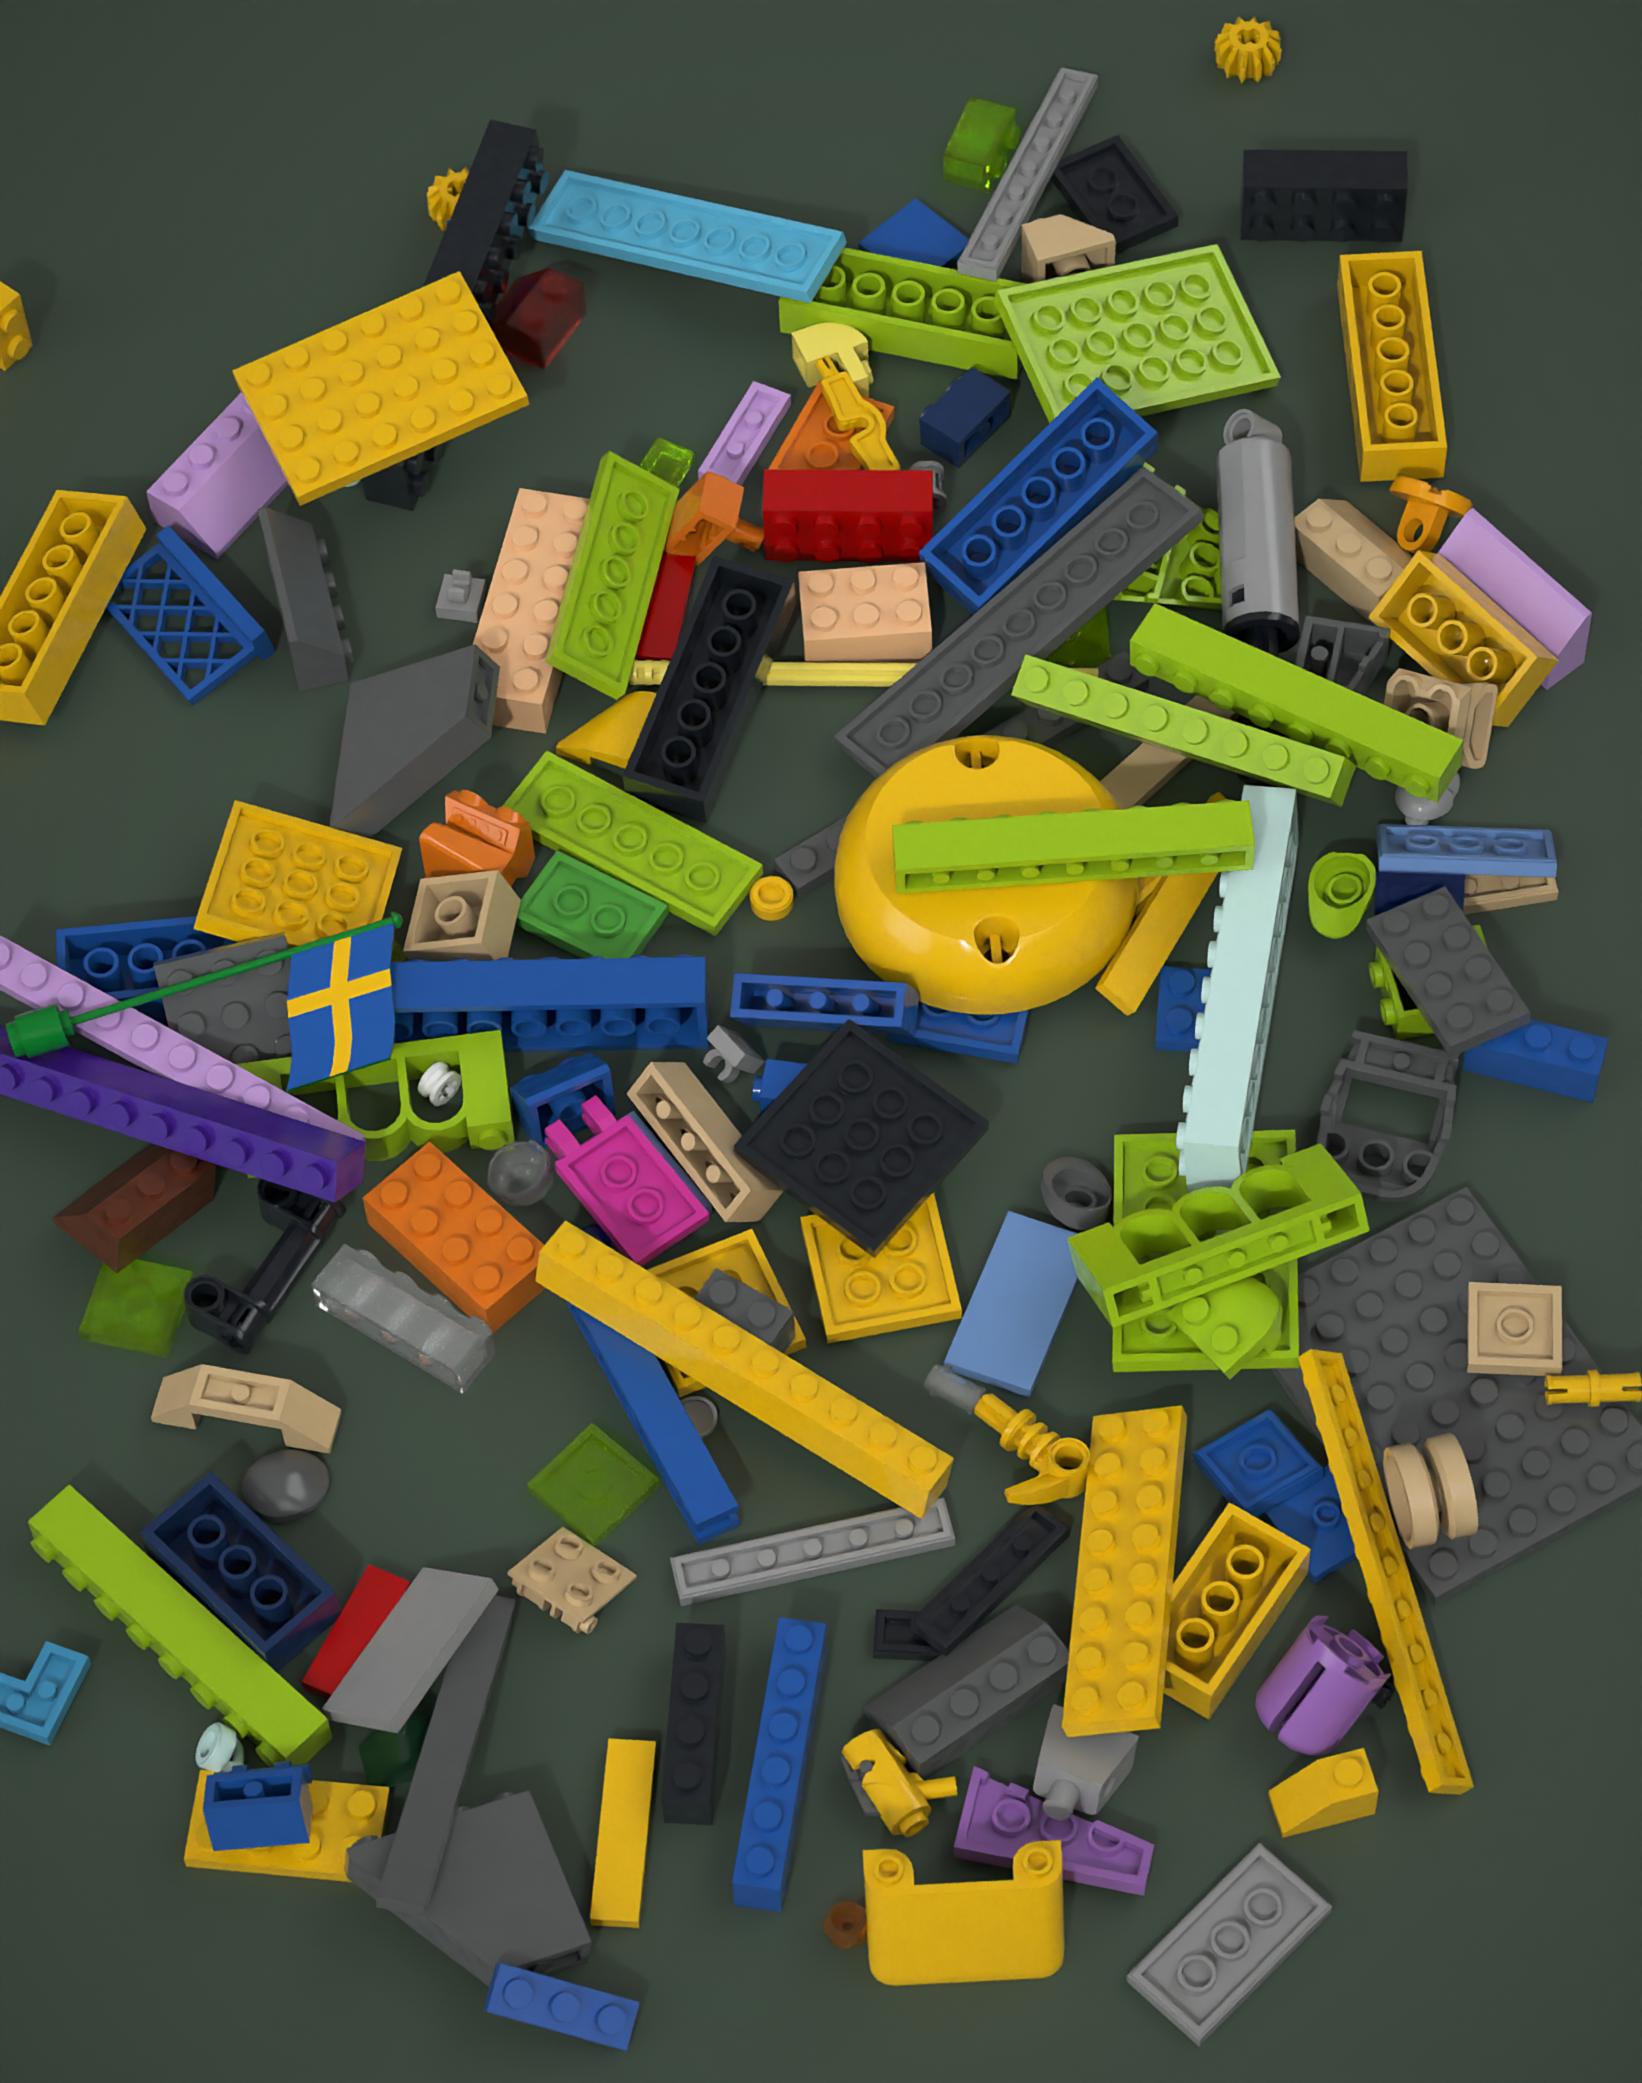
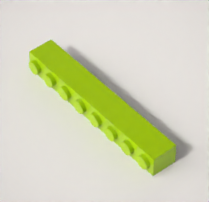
(1296, 702)
(1184, 730)
(1073, 846)
(178, 1630)

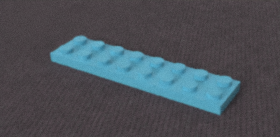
(688, 236)

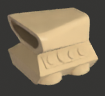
(1448, 706)

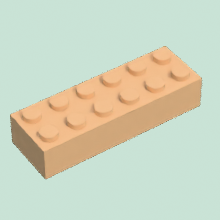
(526, 603)

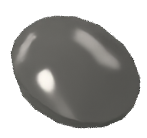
(1076, 1193)
(285, 1485)

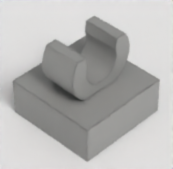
(461, 597)
(735, 1052)

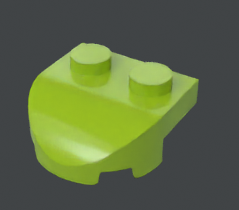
(1231, 1323)

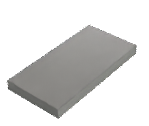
(410, 1649)
(1229, 1944)

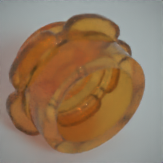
(846, 1913)

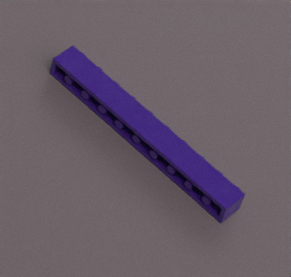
(185, 1119)

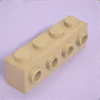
(702, 1141)

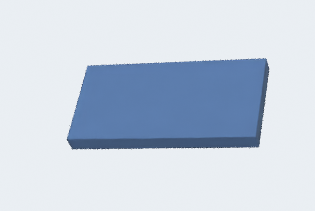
(1466, 850)
(1016, 1306)

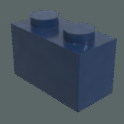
(964, 417)

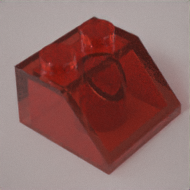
(539, 315)

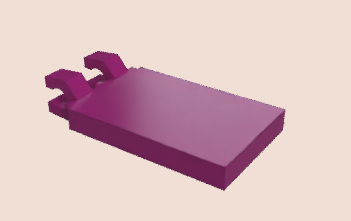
(625, 1184)

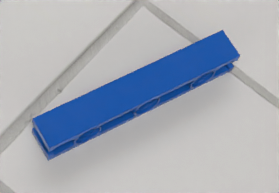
(663, 1429)

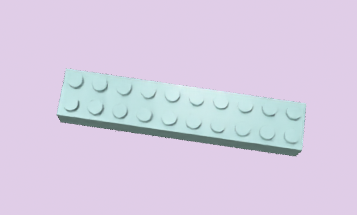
(1239, 998)

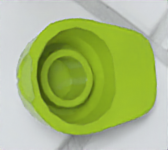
(1340, 892)

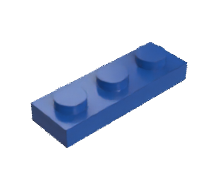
(561, 2006)

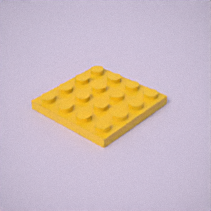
(293, 879)

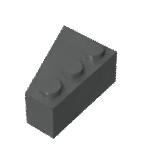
(1343, 652)

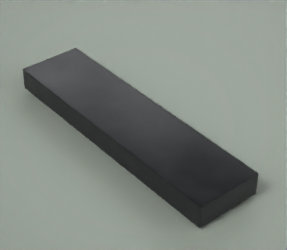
(990, 1578)

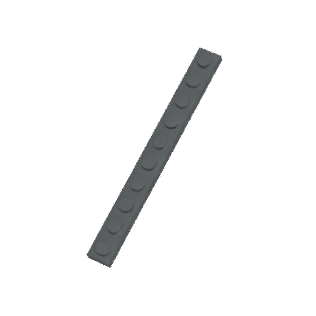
(814, 859)

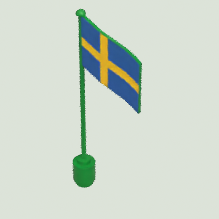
(335, 1005)

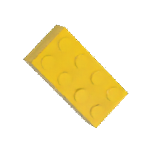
(1462, 633)
(1228, 1605)

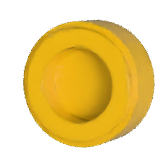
(771, 898)

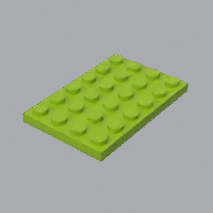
(1149, 329)
(1150, 1179)

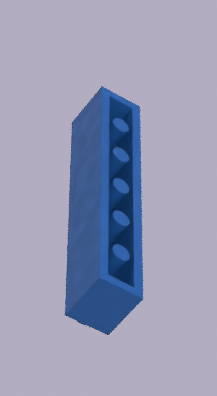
(780, 1765)

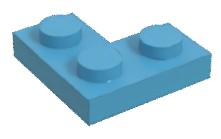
(42, 1701)

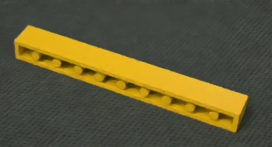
(744, 1369)

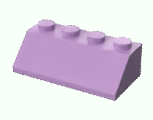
(218, 482)
(1521, 591)

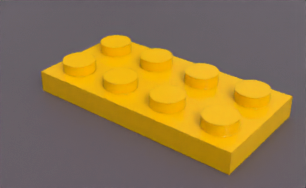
(339, 1819)

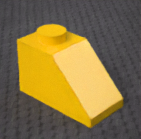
(1325, 1794)

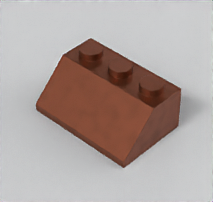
(138, 1204)

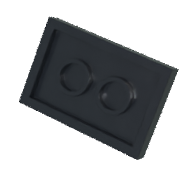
(1114, 193)

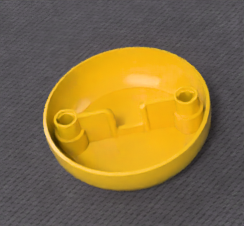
(982, 945)

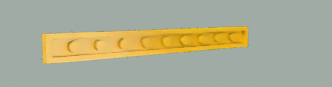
(1385, 1573)

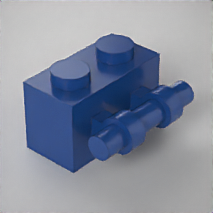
(258, 1806)

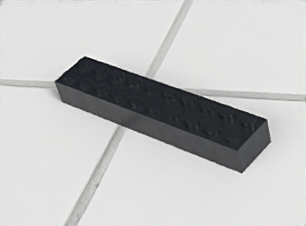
(481, 245)

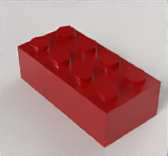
(847, 515)

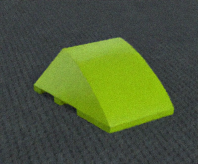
(1187, 572)

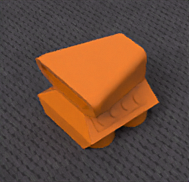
(477, 840)

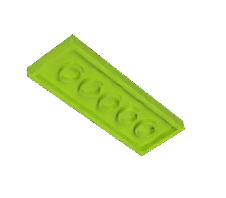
(612, 575)
(634, 842)

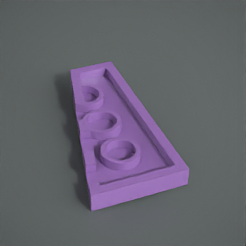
(1005, 1818)

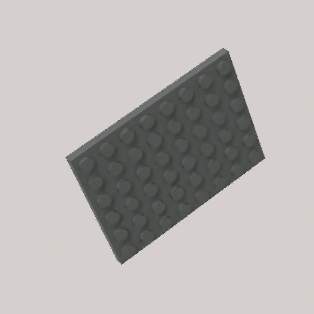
(1402, 1331)

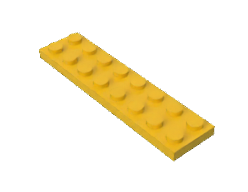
(1125, 1573)

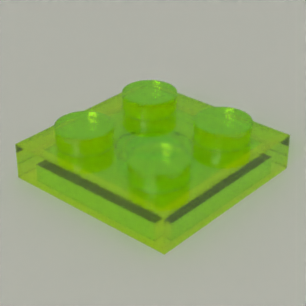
(136, 1307)

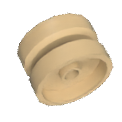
(1430, 1491)

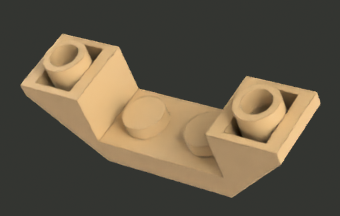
(248, 1398)

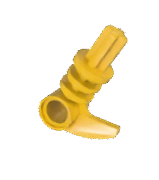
(1044, 1450)

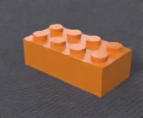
(456, 1236)

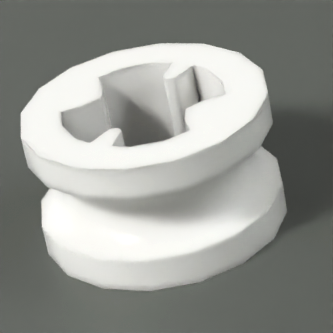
(439, 1083)

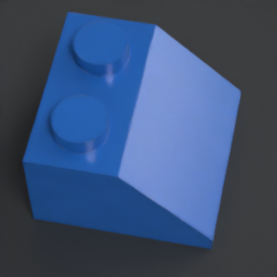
(559, 1095)

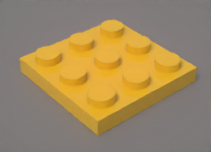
(741, 1259)
(895, 1291)

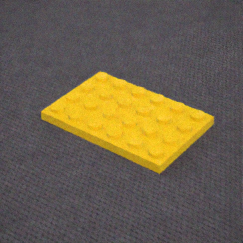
(380, 388)

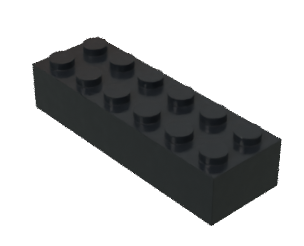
(709, 689)

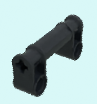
(240, 1315)

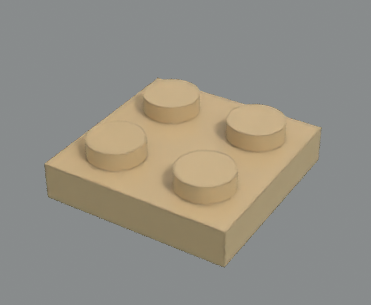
(1514, 1329)

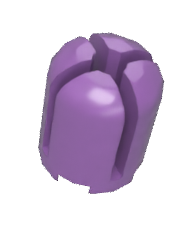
(1320, 1688)

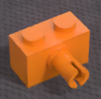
(709, 516)

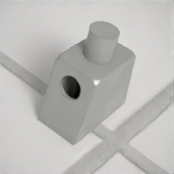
(1080, 1769)

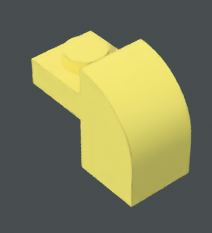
(839, 341)

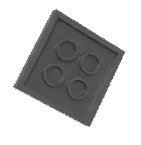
(236, 1016)

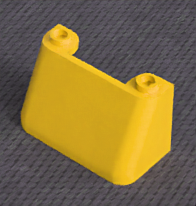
(965, 1927)

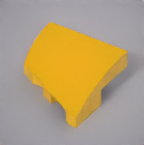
(611, 733)

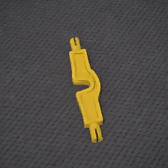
(853, 412)

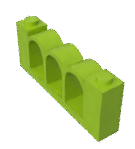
(486, 1106)
(1321, 1213)

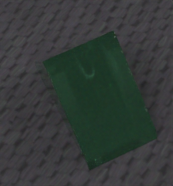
(393, 1757)

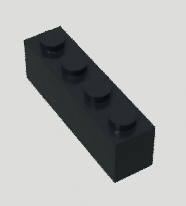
(694, 1724)

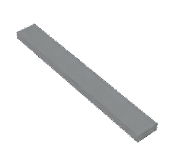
(1027, 174)

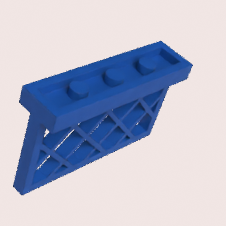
(216, 602)

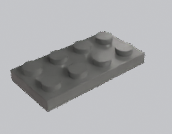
(1448, 971)

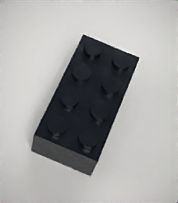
(1323, 195)

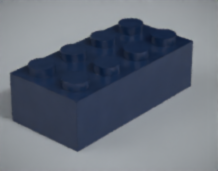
(241, 1572)

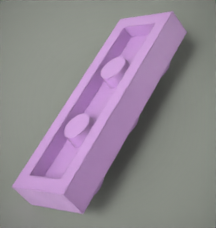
(747, 433)

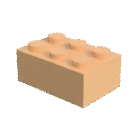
(866, 614)

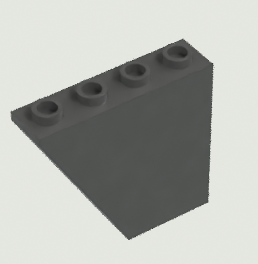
(409, 733)
(494, 1891)

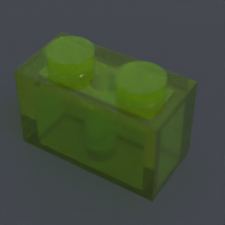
(981, 144)

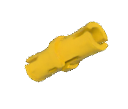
(1593, 1388)

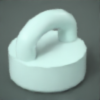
(217, 1747)

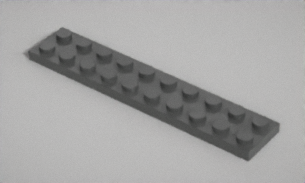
(1024, 618)

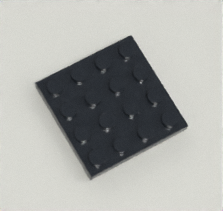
(861, 1138)

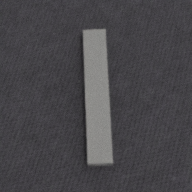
(810, 1552)

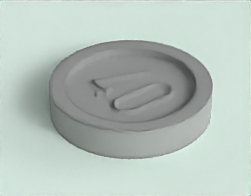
(702, 1414)

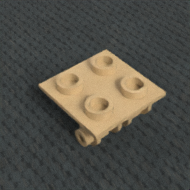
(571, 1579)

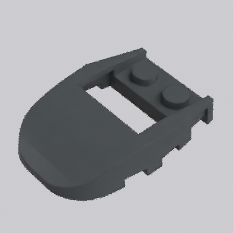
(1377, 1162)

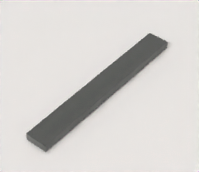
(444, 1763)

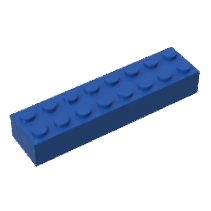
(557, 1002)

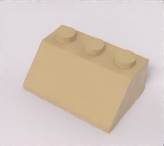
(1348, 553)

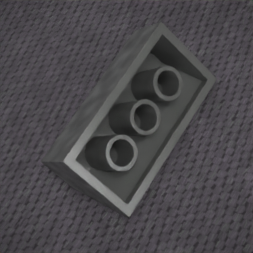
(305, 600)
(971, 1691)

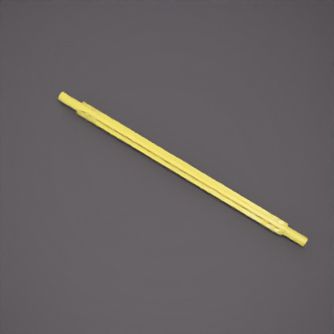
(807, 673)

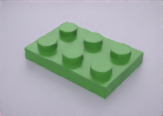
(589, 911)

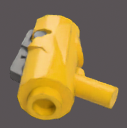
(887, 1788)

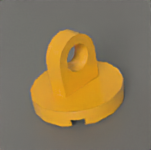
(1425, 507)

